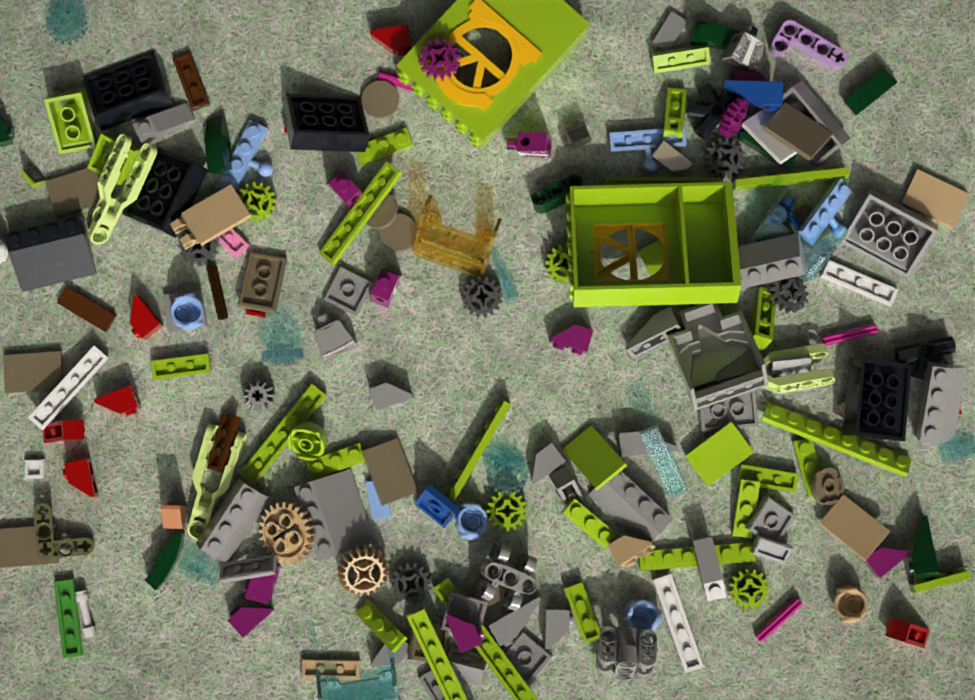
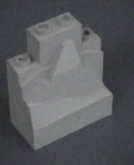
(716, 355)

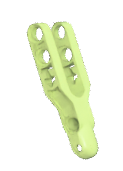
(110, 208)
(801, 380)
(206, 501)

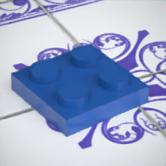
(437, 505)

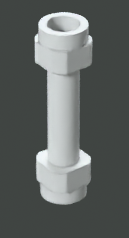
(88, 630)

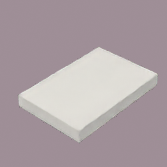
(774, 147)

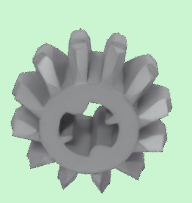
(263, 390)

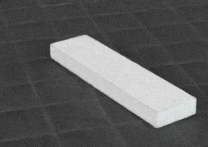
(859, 283)

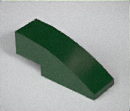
(217, 145)
(166, 562)

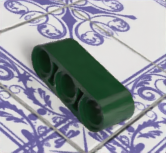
(870, 91)
(547, 194)

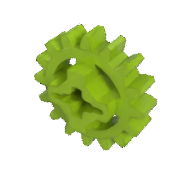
(263, 199)
(556, 267)
(507, 520)
(751, 601)

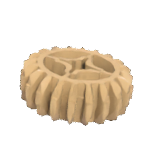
(355, 582)

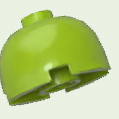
(307, 440)

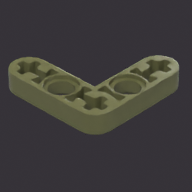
(55, 545)

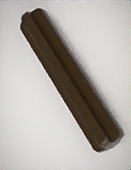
(217, 292)

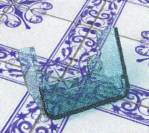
(772, 226)
(379, 688)

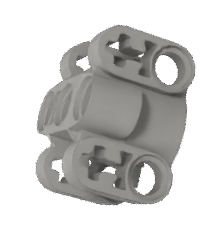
(487, 586)
(626, 652)

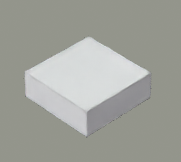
(34, 468)

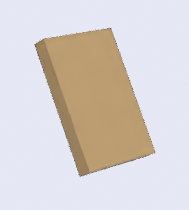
(934, 198)
(854, 527)

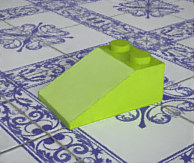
(71, 120)

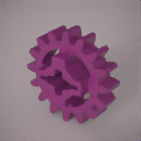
(445, 65)
(733, 117)

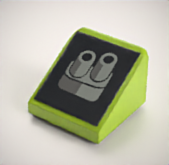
(33, 176)

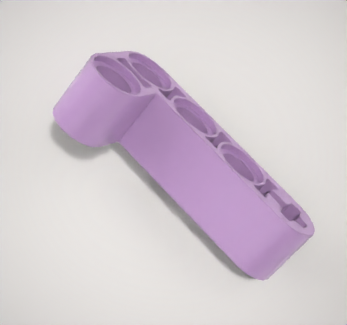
(810, 48)

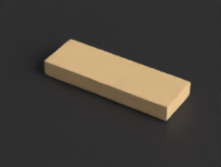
(339, 668)

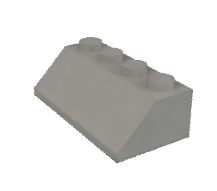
(806, 102)
(772, 260)
(940, 403)
(631, 507)
(232, 521)

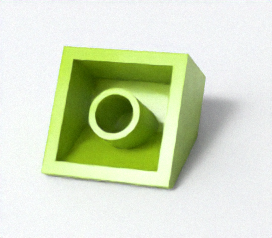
(102, 151)

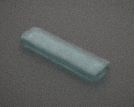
(663, 461)

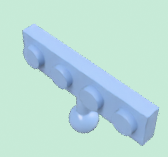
(644, 140)
(244, 157)
(824, 213)

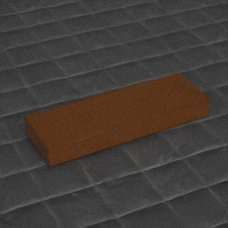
(191, 81)
(86, 309)
(223, 442)

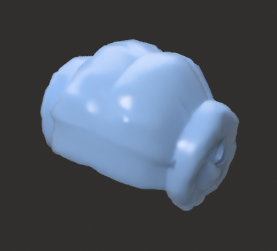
(187, 311)
(470, 521)
(642, 615)

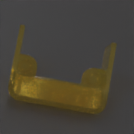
(453, 247)

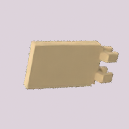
(211, 217)

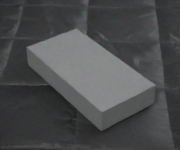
(669, 32)
(771, 549)

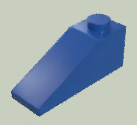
(759, 93)

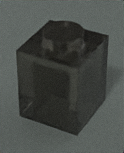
(575, 136)

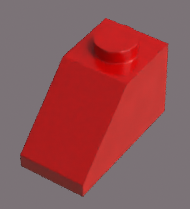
(393, 39)
(143, 319)
(120, 401)
(64, 431)
(81, 475)
(907, 632)

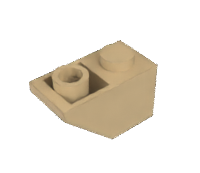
(628, 549)

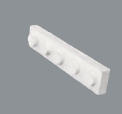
(68, 387)
(678, 623)

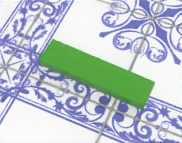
(68, 618)

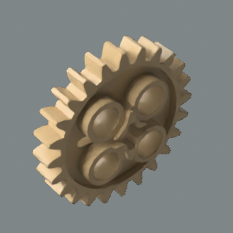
(278, 516)

